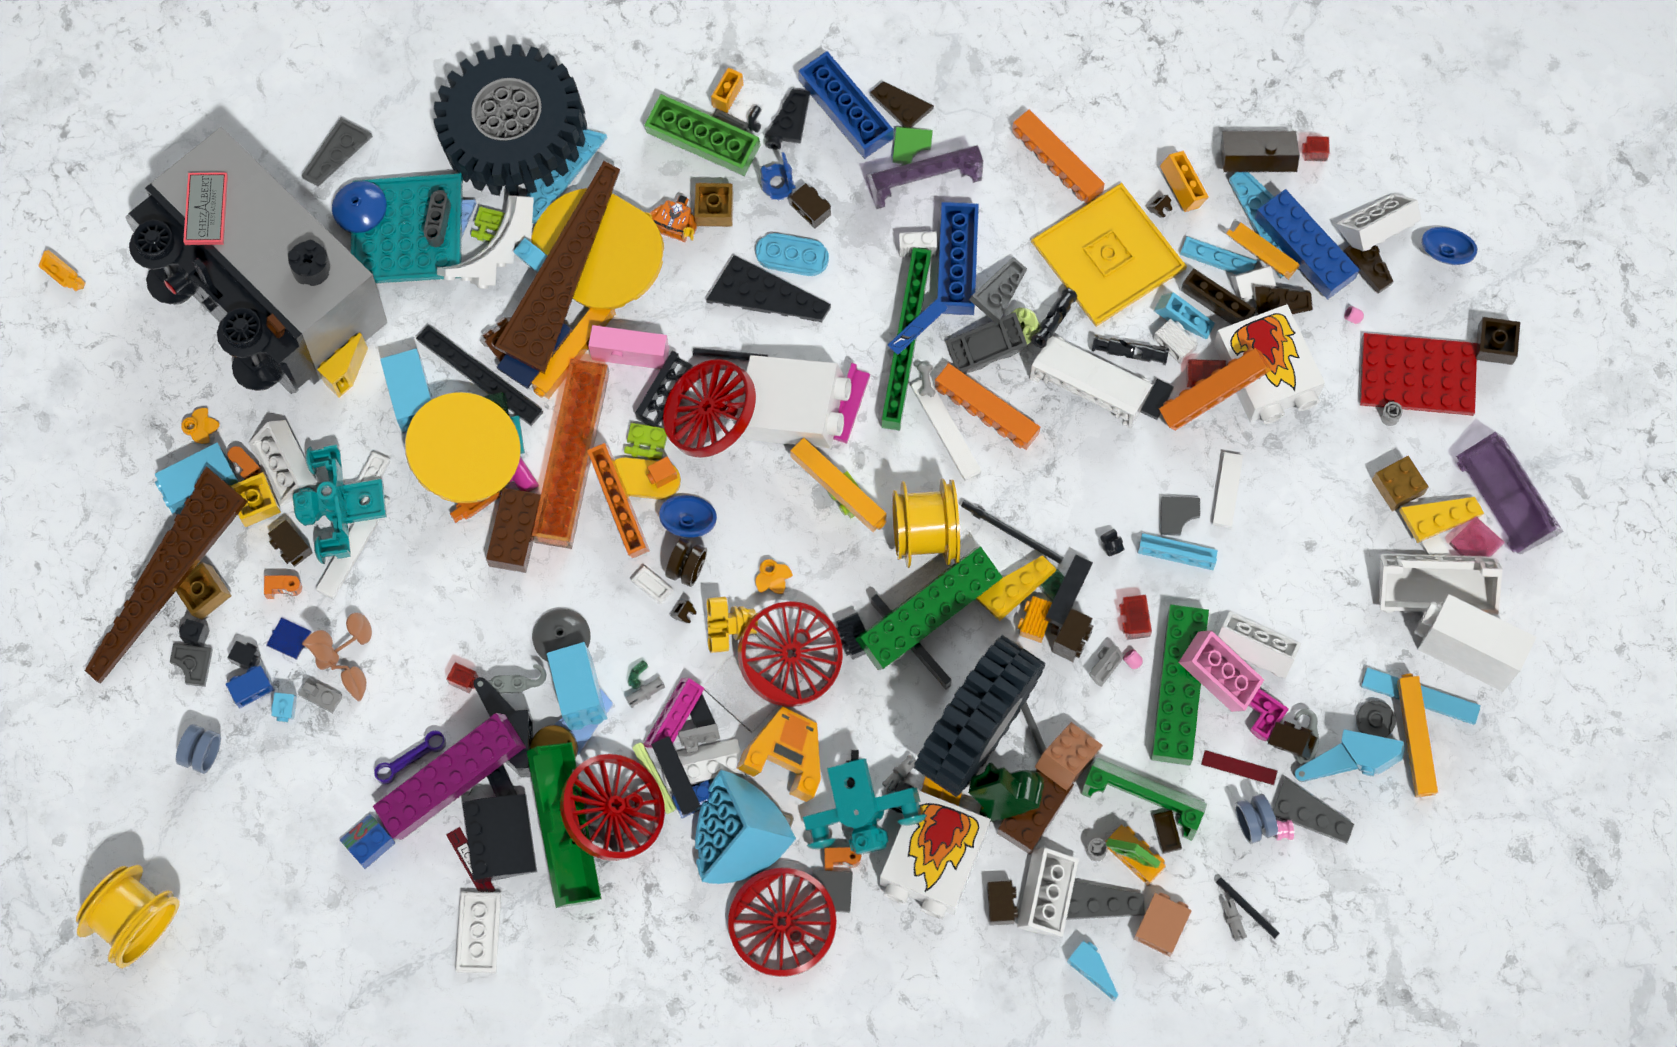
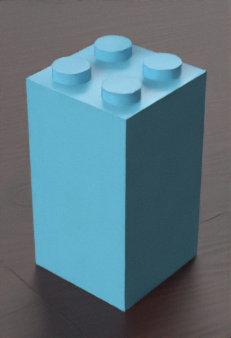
(406, 385)
(179, 479)
(577, 686)

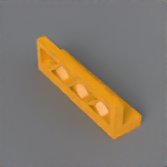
(1264, 250)

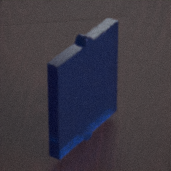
(288, 638)

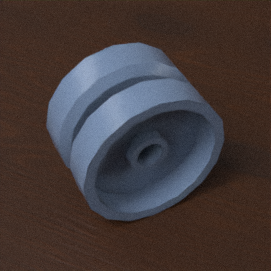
(198, 748)
(1256, 818)

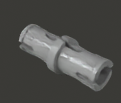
(645, 692)
(899, 773)
(1234, 919)

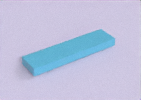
(1216, 256)

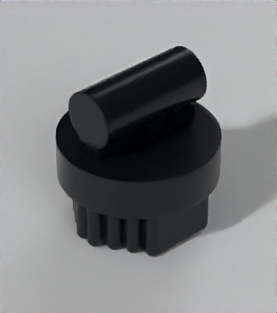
(1112, 543)

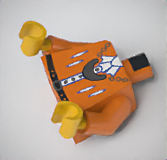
(675, 219)

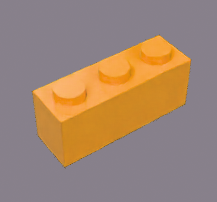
(1184, 181)
(1145, 873)

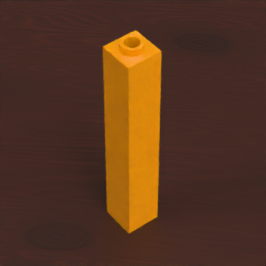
(572, 348)
(838, 485)
(1417, 736)

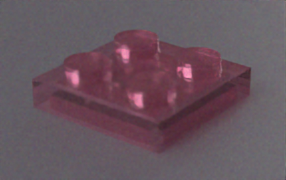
(1477, 540)

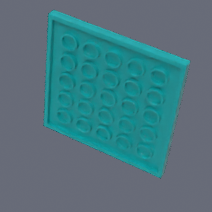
(397, 245)

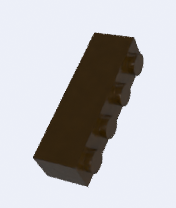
(1216, 298)

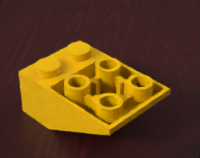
(343, 367)

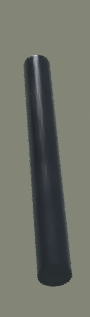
(724, 354)
(1247, 907)

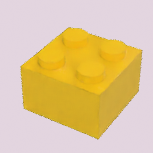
(260, 500)

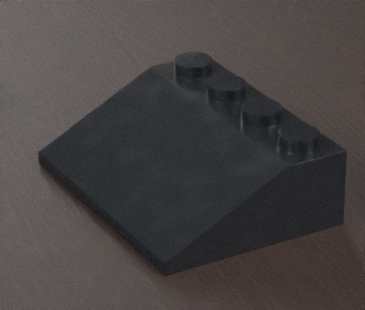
(499, 837)

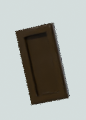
(1167, 832)

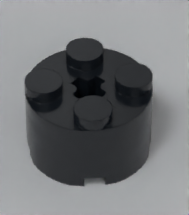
(309, 263)

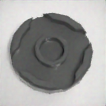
(1376, 719)

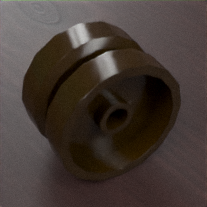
(686, 562)

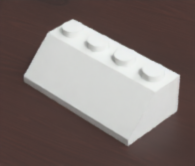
(1380, 221)
(281, 461)
(1259, 644)
(709, 760)
(1047, 892)

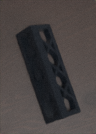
(656, 389)

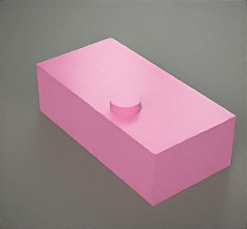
(628, 347)
(1221, 671)

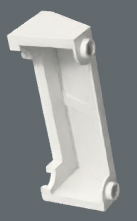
(1091, 379)

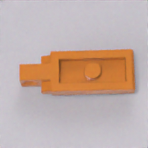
(467, 510)

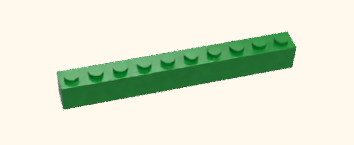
(902, 362)

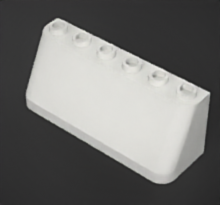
(1415, 581)

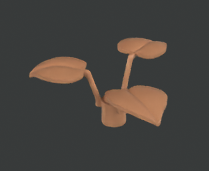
(321, 647)

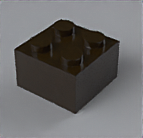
(1497, 340)
(1071, 637)

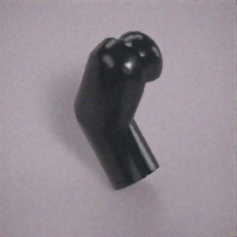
(752, 119)

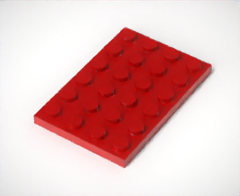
(1419, 374)

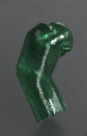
(634, 674)

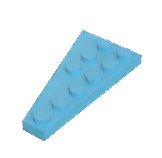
(547, 195)
(1252, 197)

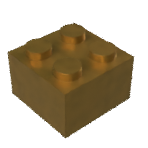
(714, 204)
(1400, 483)
(203, 591)

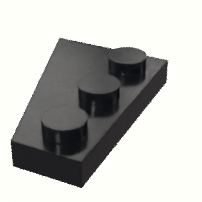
(792, 117)

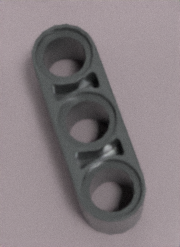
(437, 210)

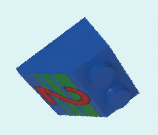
(367, 841)

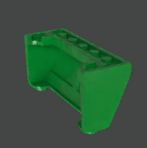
(1106, 774)

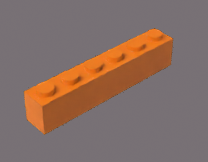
(1058, 157)
(1215, 388)
(987, 407)
(618, 500)

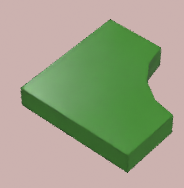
(909, 143)
(1133, 851)

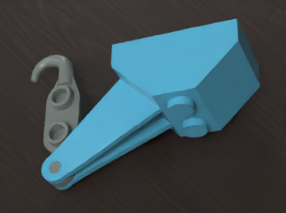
(1357, 751)

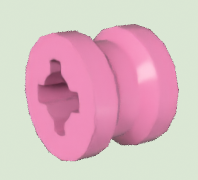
(1285, 830)

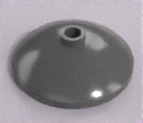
(570, 622)

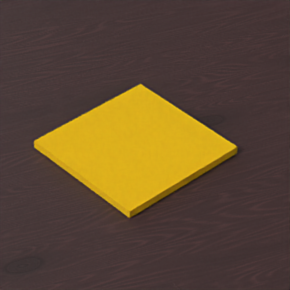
(1109, 254)

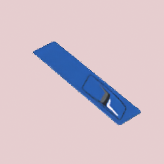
(917, 326)

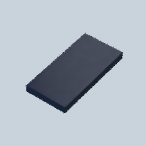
(523, 373)

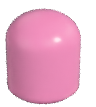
(1354, 315)
(1133, 659)

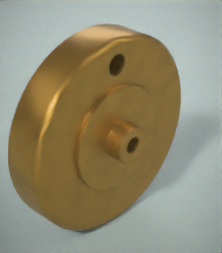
(554, 735)

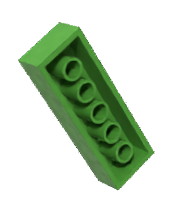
(702, 135)

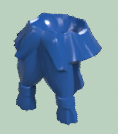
(774, 170)

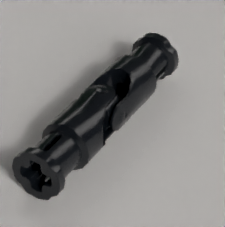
(1054, 318)
(1121, 348)

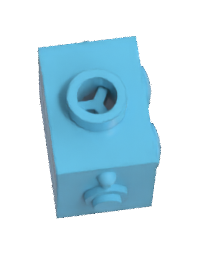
(283, 706)

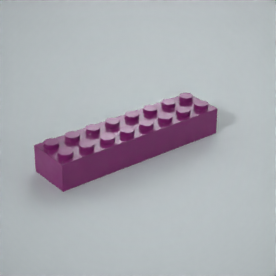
(449, 776)

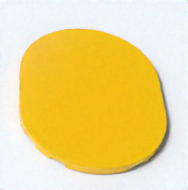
(622, 258)

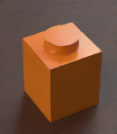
(661, 472)

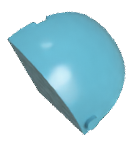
(738, 831)

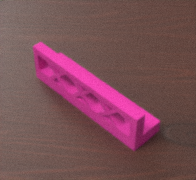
(850, 408)
(675, 711)

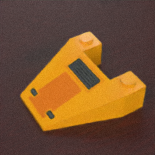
(790, 743)

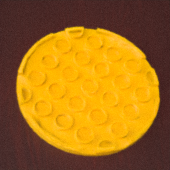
(462, 447)

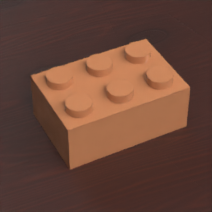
(1068, 756)

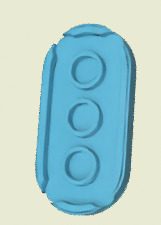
(792, 254)

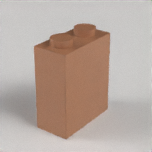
(1163, 924)

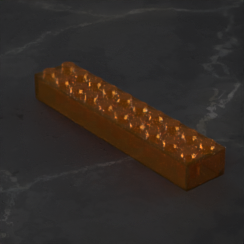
(569, 457)

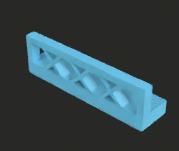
(1177, 551)

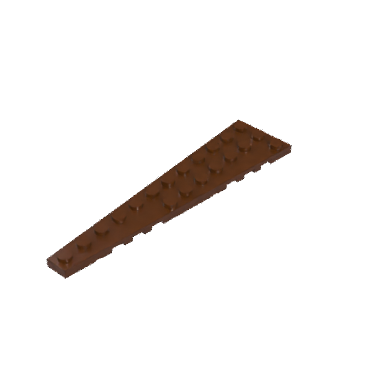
(543, 309)
(196, 530)

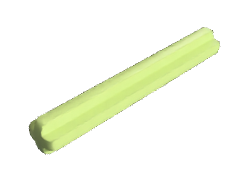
(645, 760)

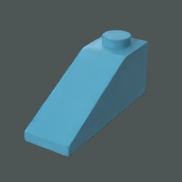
(530, 255)
(1175, 308)
(1091, 966)

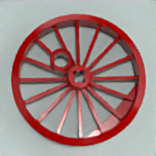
(710, 408)
(765, 688)
(617, 815)
(751, 890)

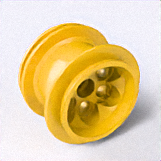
(926, 523)
(126, 914)

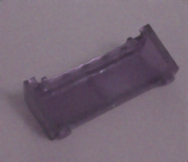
(966, 159)
(1509, 493)

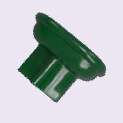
(1006, 793)

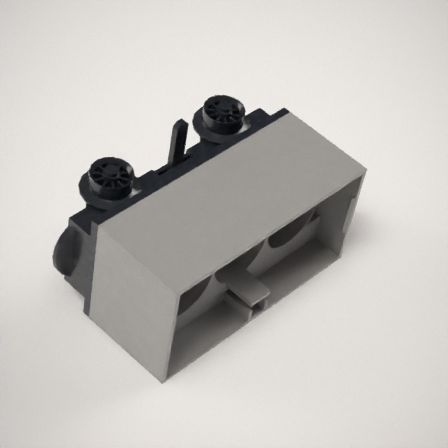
(251, 271)

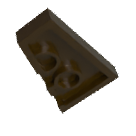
(901, 105)
(1371, 267)
(1272, 297)

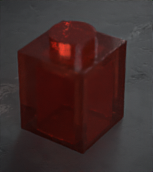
(1316, 148)
(462, 677)

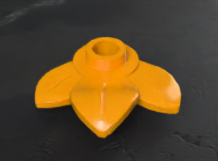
(202, 426)
(773, 580)

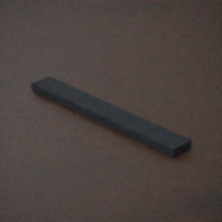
(478, 374)

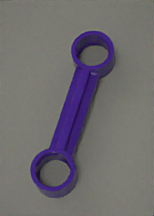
(410, 757)

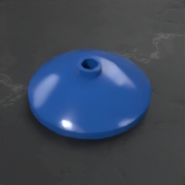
(365, 213)
(1449, 246)
(687, 516)

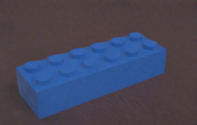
(846, 104)
(1306, 244)
(958, 257)

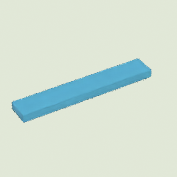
(1432, 699)

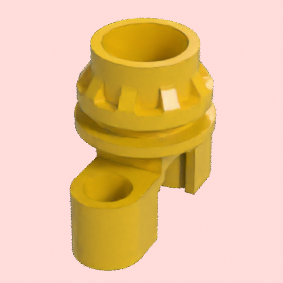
(722, 624)

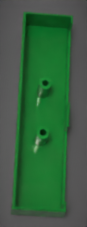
(929, 608)
(1178, 689)
(570, 867)

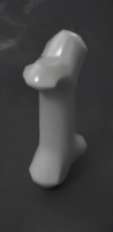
(927, 389)

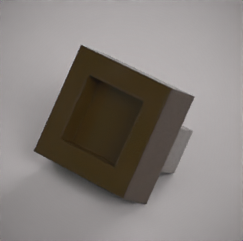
(1158, 204)
(681, 611)

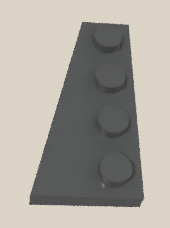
(999, 289)
(1310, 813)
(1103, 902)

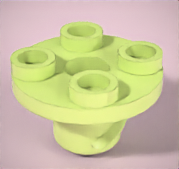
(1028, 322)

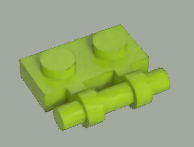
(487, 219)
(646, 436)

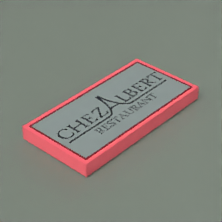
(205, 209)

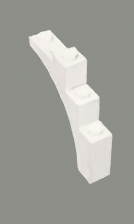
(499, 252)

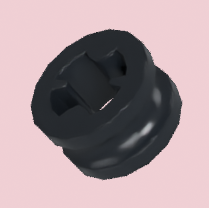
(773, 141)

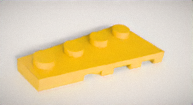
(1438, 517)
(1015, 587)

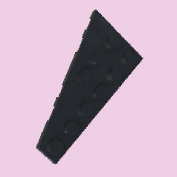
(760, 291)

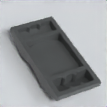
(987, 344)

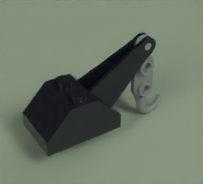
(520, 719)

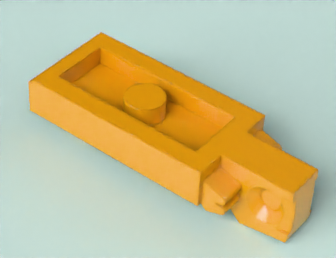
(60, 271)

